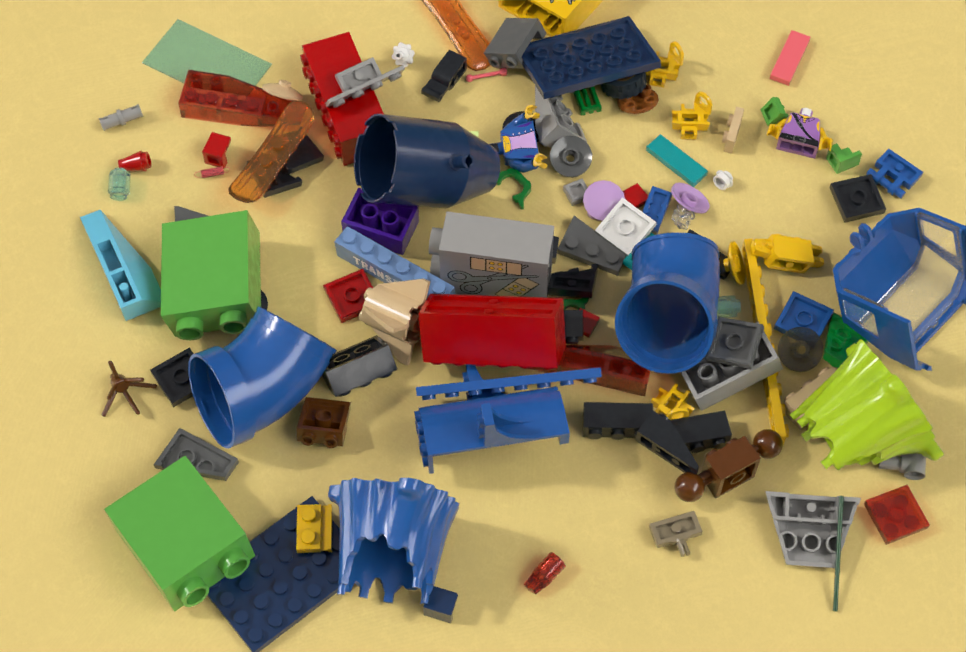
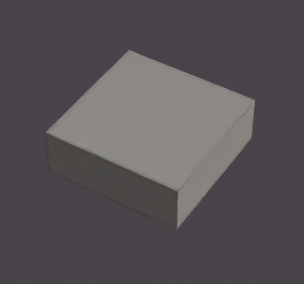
(575, 191)

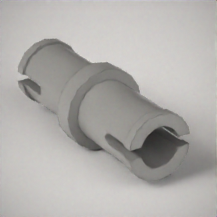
(121, 117)

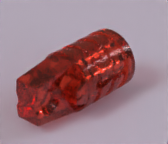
(544, 573)

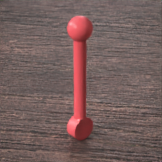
(502, 72)

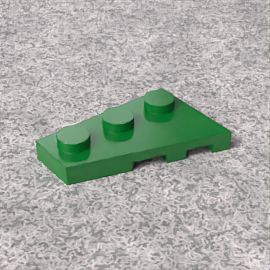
(838, 339)

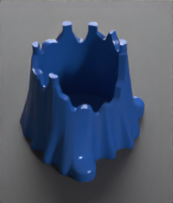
(391, 534)

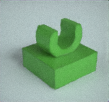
(773, 111)

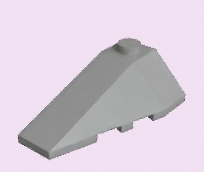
(554, 120)

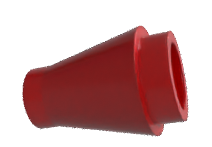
(136, 162)

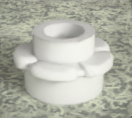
(723, 180)

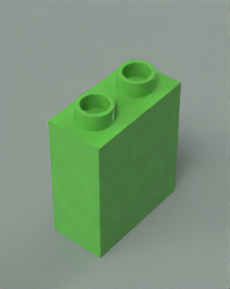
(210, 274)
(181, 534)

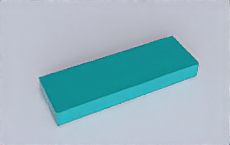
(676, 160)

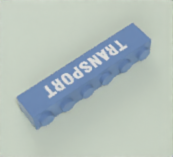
(384, 263)

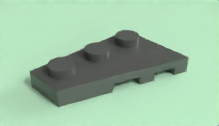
(589, 247)
(206, 458)

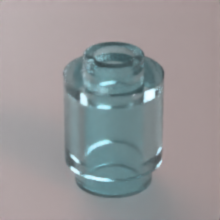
(119, 184)
(728, 306)

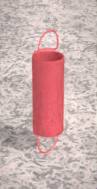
(212, 172)

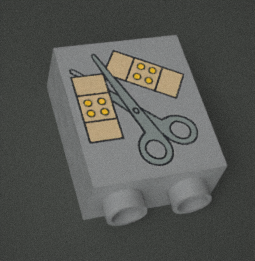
(492, 255)

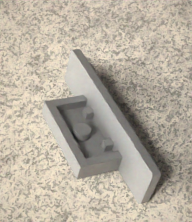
(360, 78)

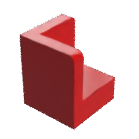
(215, 150)

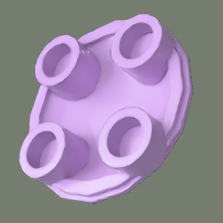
(601, 199)

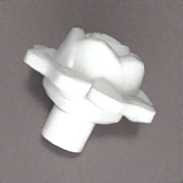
(403, 54)

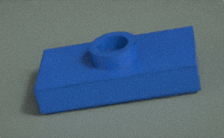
(657, 206)

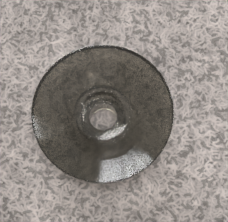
(790, 344)

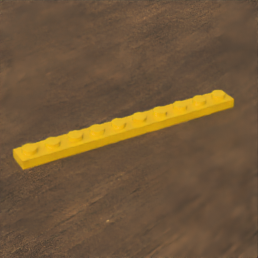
(759, 311)

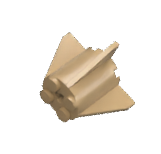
(393, 314)

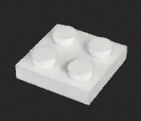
(625, 226)

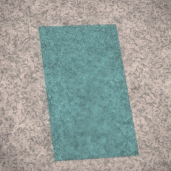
(193, 49)

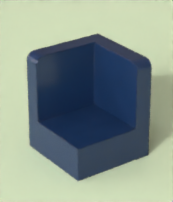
(441, 604)

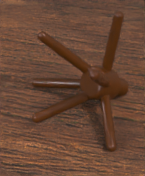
(121, 384)

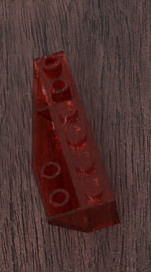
(228, 101)
(616, 367)

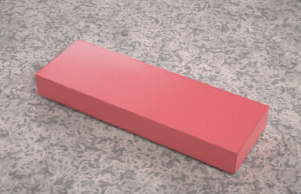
(790, 57)

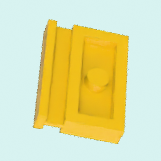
(314, 528)

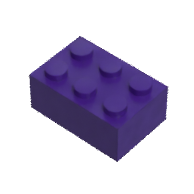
(383, 223)

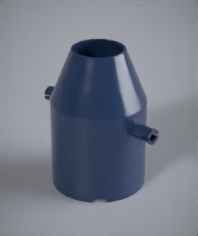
(422, 162)

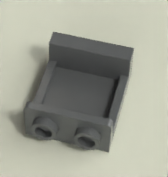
(512, 40)

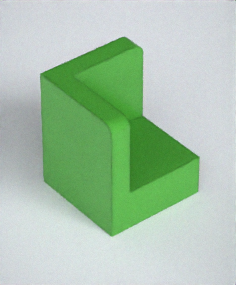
(842, 159)

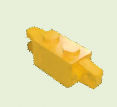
(788, 253)

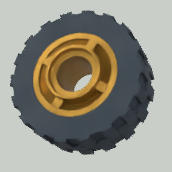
(625, 87)

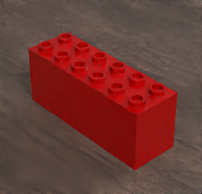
(320, 64)
(492, 330)

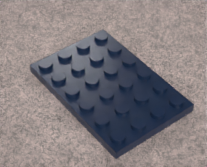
(588, 57)
(278, 584)

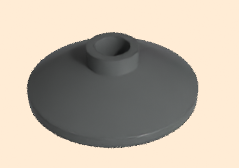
(573, 147)

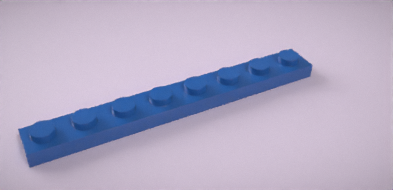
(499, 384)

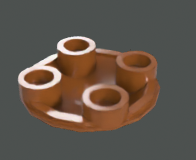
(641, 103)

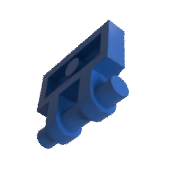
(898, 169)

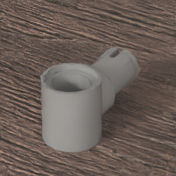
(910, 464)

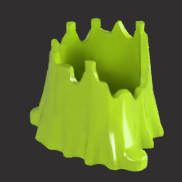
(865, 414)

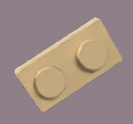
(734, 123)

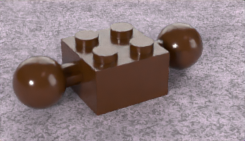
(729, 466)

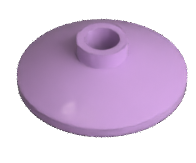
(690, 198)

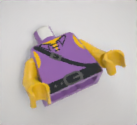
(800, 134)

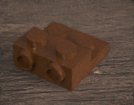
(323, 422)

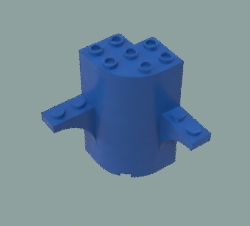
(489, 420)

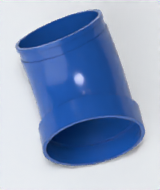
(672, 302)
(255, 377)

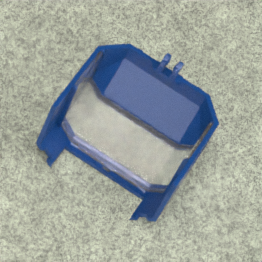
(903, 281)

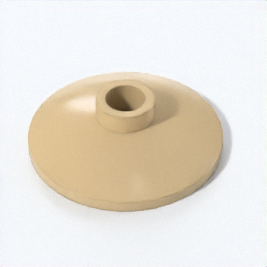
(283, 90)

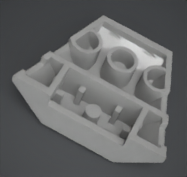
(809, 526)

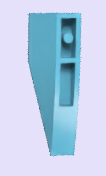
(123, 266)

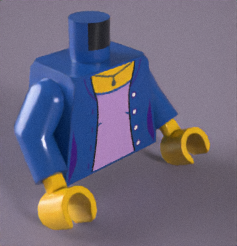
(519, 143)

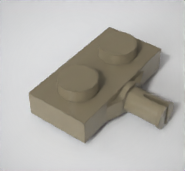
(676, 531)

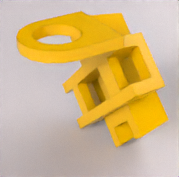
(671, 64)
(699, 114)
(675, 408)

